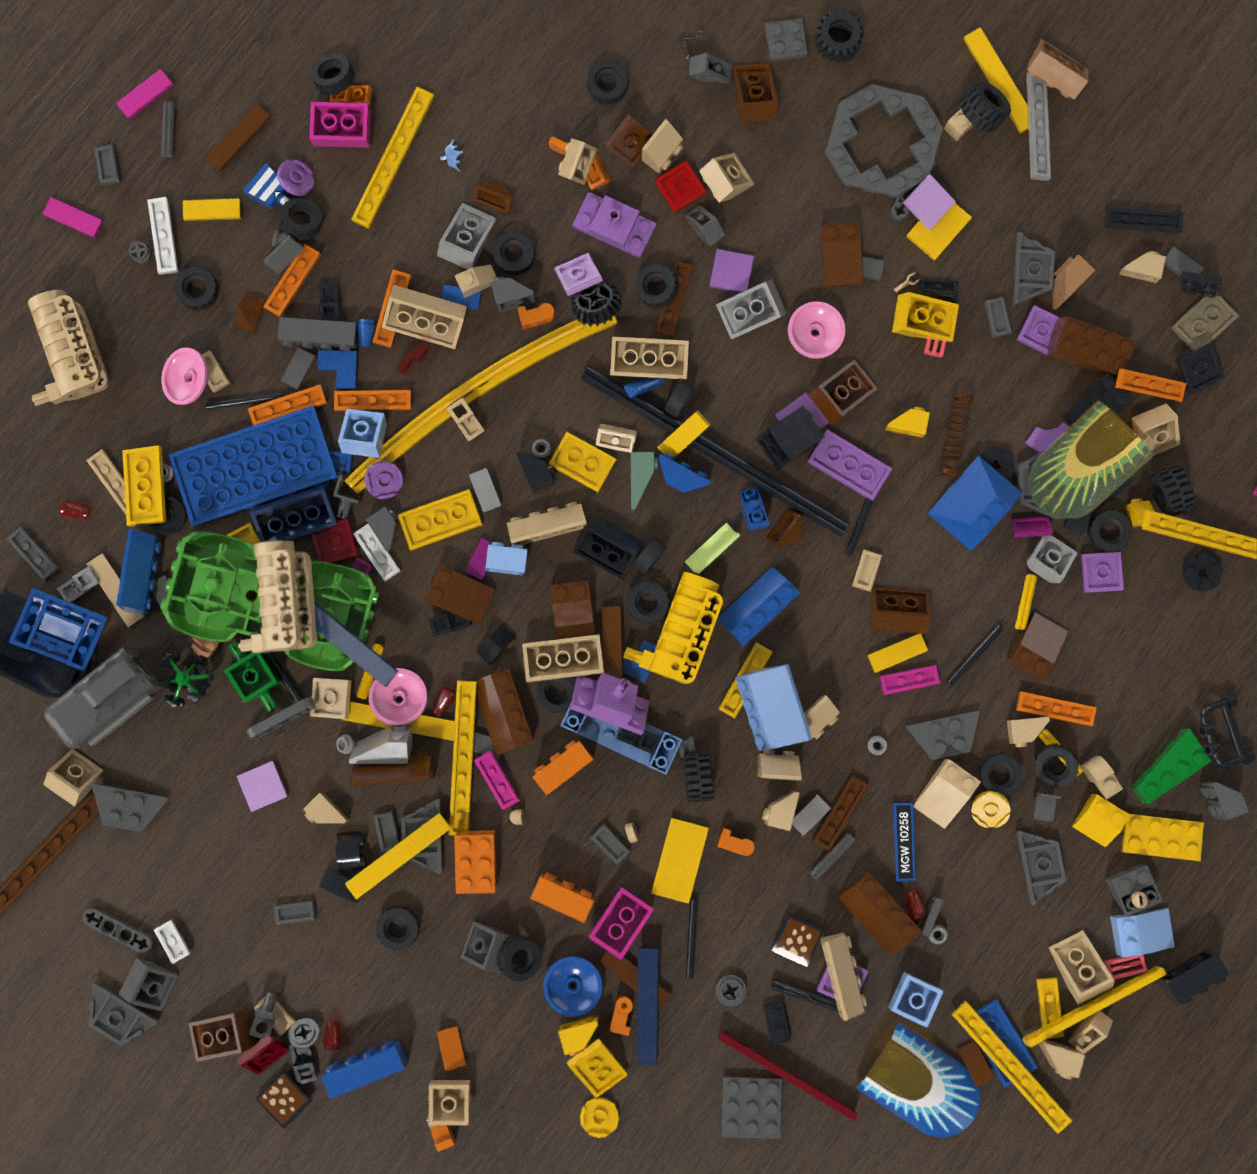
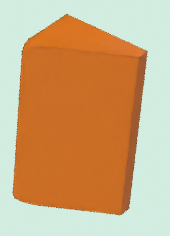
(598, 173)
(451, 1048)

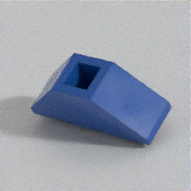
(680, 475)
(753, 510)

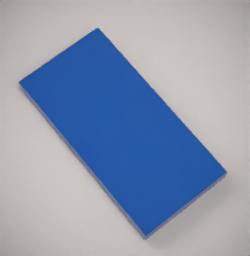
(999, 1023)

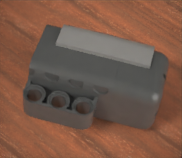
(103, 699)

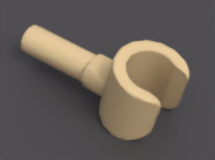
(906, 283)

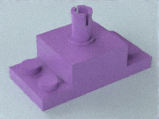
(614, 224)
(611, 701)

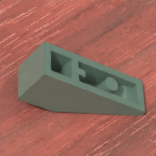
(641, 473)

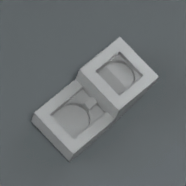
(485, 490)
(78, 585)
(810, 814)

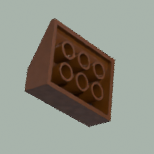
(417, 769)

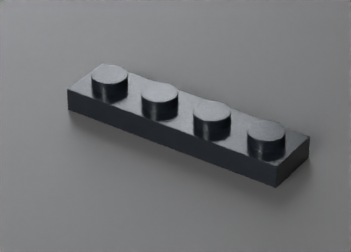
(1143, 220)

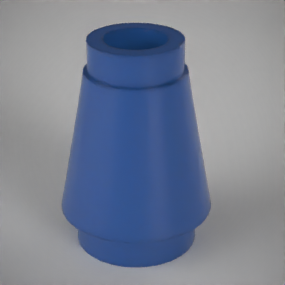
(366, 332)

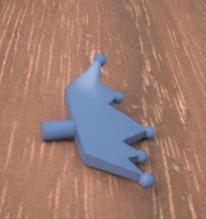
(452, 155)

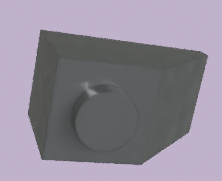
(710, 69)
(705, 225)
(384, 527)

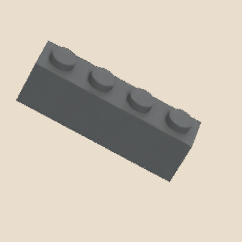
(317, 333)

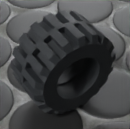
(842, 21)
(985, 106)
(1173, 491)
(698, 777)

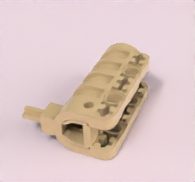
(65, 350)
(282, 598)

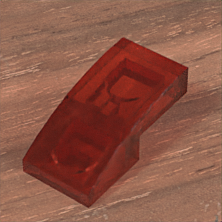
(416, 354)

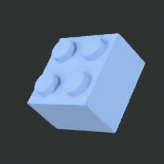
(362, 433)
(506, 559)
(915, 999)

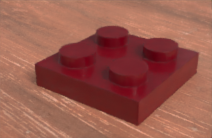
(335, 542)
(263, 1055)

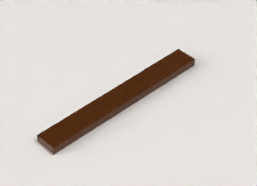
(48, 852)

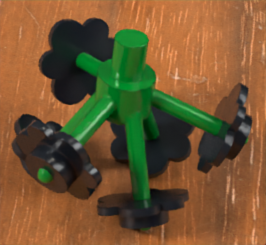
(175, 681)

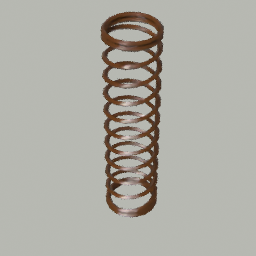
(965, 399)

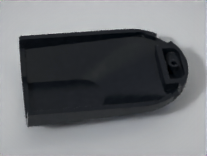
(29, 668)

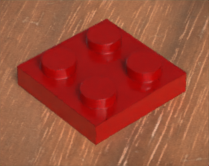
(680, 186)

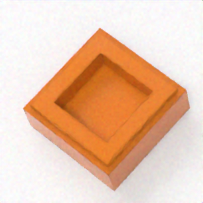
(557, 145)

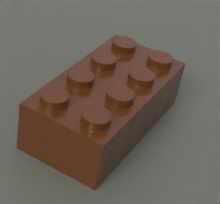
(1090, 347)

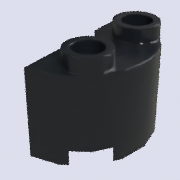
(349, 851)

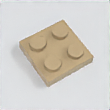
(331, 698)

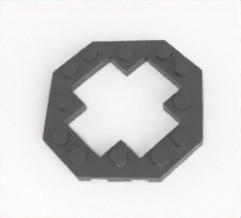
(894, 103)

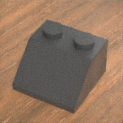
(511, 294)
(483, 946)
(148, 985)

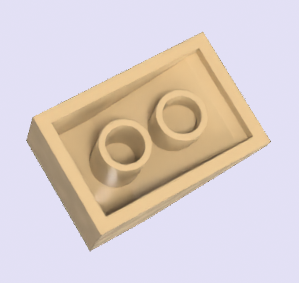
(779, 766)
(946, 793)
(1081, 967)

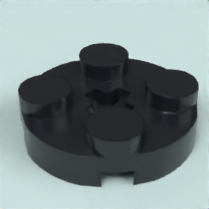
(1003, 459)
(177, 519)
(1203, 583)

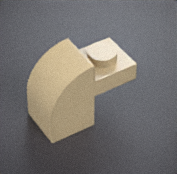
(465, 419)
(1102, 775)

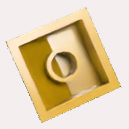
(1100, 820)
(576, 1034)

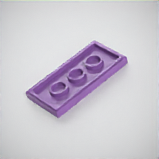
(849, 465)

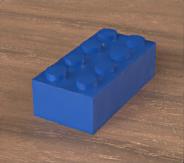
(364, 1069)

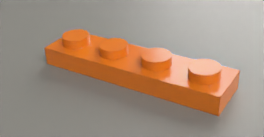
(292, 281)
(383, 336)
(1150, 385)
(372, 400)
(279, 407)
(1056, 708)

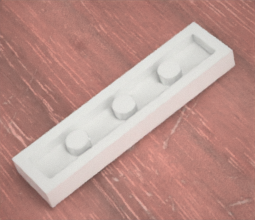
(162, 235)

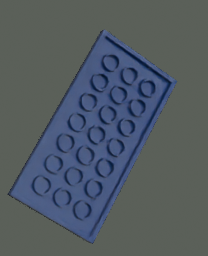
(253, 466)

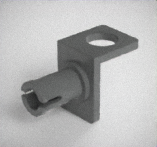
(346, 501)
(1045, 807)
(265, 1016)

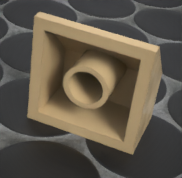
(662, 147)
(577, 161)
(726, 177)
(1157, 428)
(819, 715)
(72, 777)
(781, 812)
(1064, 1059)
(449, 1102)

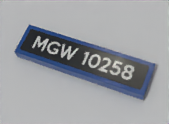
(904, 842)

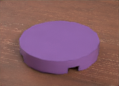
(295, 177)
(383, 479)

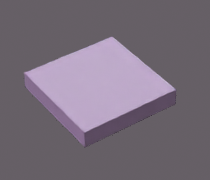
(929, 202)
(578, 274)
(262, 786)

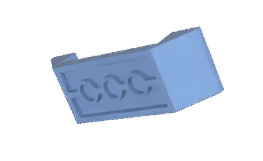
(606, 734)

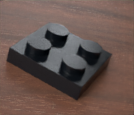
(1197, 283)
(1200, 368)

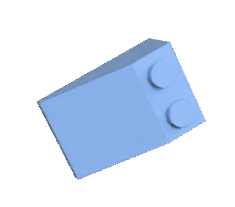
(1142, 932)

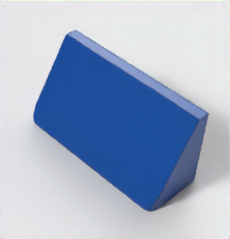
(642, 385)

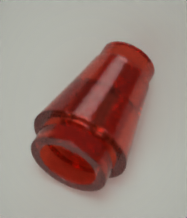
(71, 510)
(443, 700)
(915, 906)
(332, 1036)

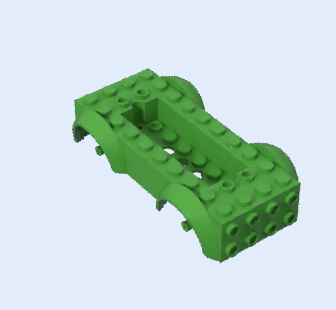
(211, 603)

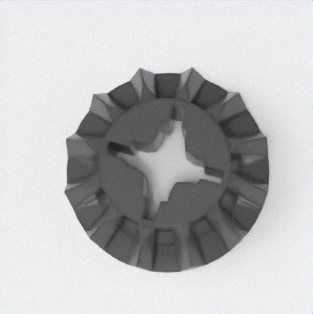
(739, 993)
(297, 1030)

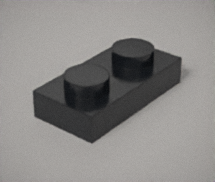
(776, 1023)

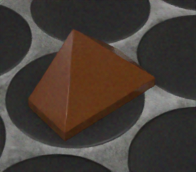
(494, 196)
(249, 312)
(787, 530)

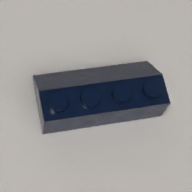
(294, 515)

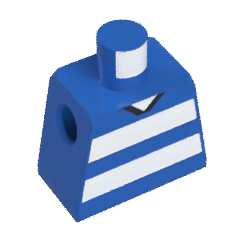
(266, 188)

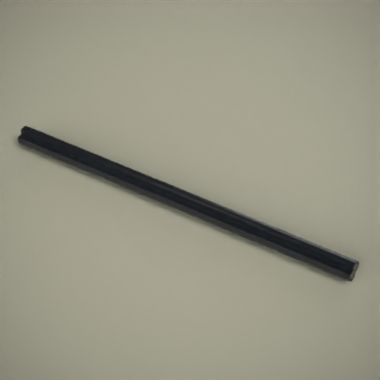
(718, 453)

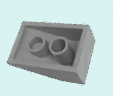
(466, 236)
(751, 309)
(387, 746)

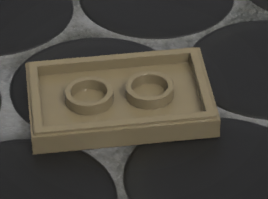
(1204, 321)

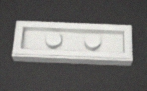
(376, 552)

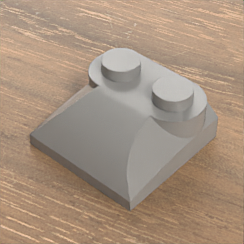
(1051, 559)

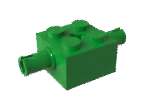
(264, 681)

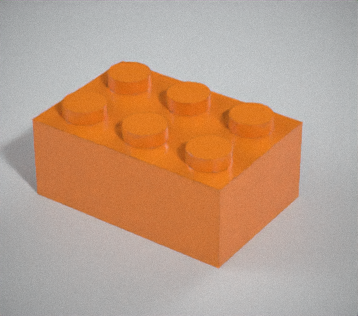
(562, 766)
(475, 861)
(563, 897)

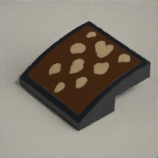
(797, 939)
(284, 1099)

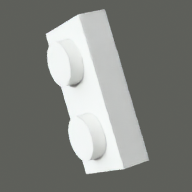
(172, 941)

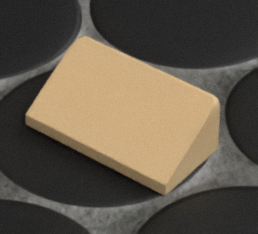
(616, 438)

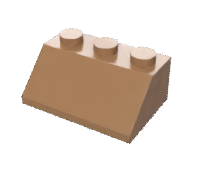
(1058, 70)
(1069, 278)

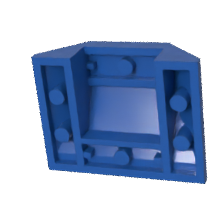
(975, 503)
(58, 629)

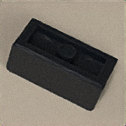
(939, 289)

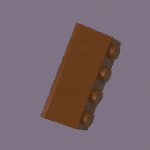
(502, 712)
(879, 913)

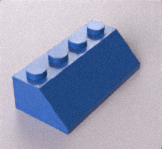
(138, 572)
(758, 606)

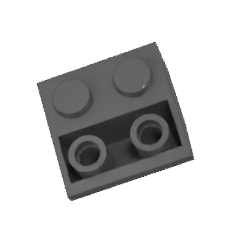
(1223, 801)
(1130, 881)

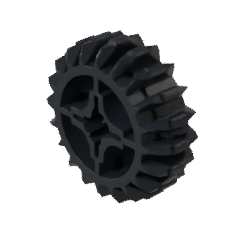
(596, 304)

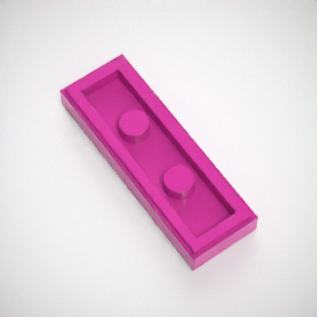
(144, 94)
(72, 217)
(909, 679)
(496, 780)

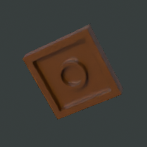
(629, 141)

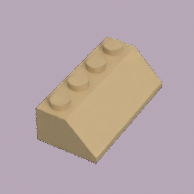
(424, 317)
(649, 358)
(546, 525)
(563, 658)
(842, 975)

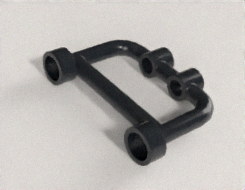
(1207, 729)

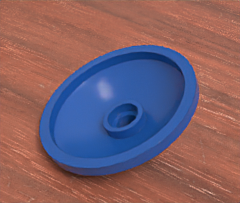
(570, 1000)

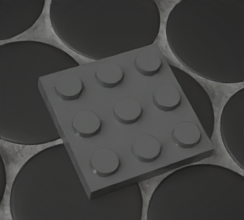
(751, 1107)

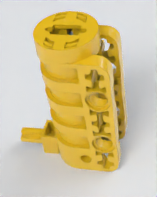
(680, 630)

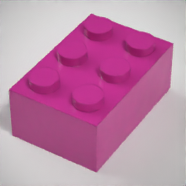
(340, 124)
(620, 923)

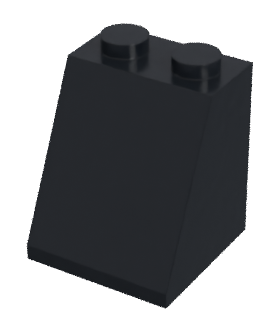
(790, 437)

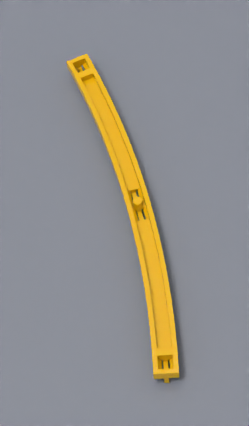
(495, 375)

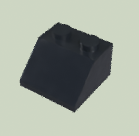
(536, 471)

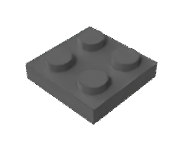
(786, 40)

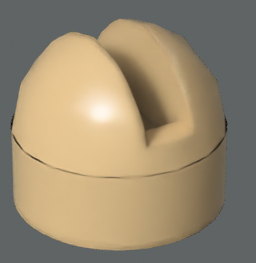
(517, 817)
(1136, 902)

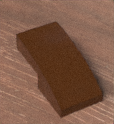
(975, 1063)

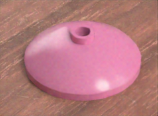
(817, 317)
(184, 376)
(404, 685)

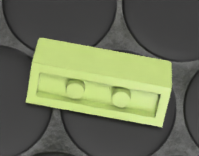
(712, 549)

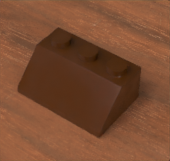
(900, 610)

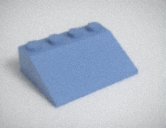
(773, 707)

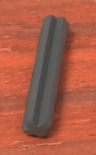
(168, 129)
(832, 856)

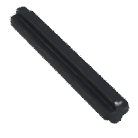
(804, 994)

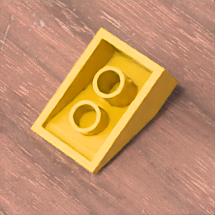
(925, 317)

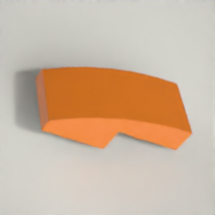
(354, 94)

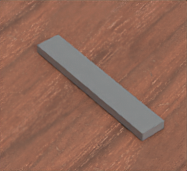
(1038, 128)

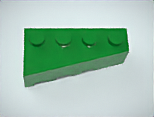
(1175, 764)

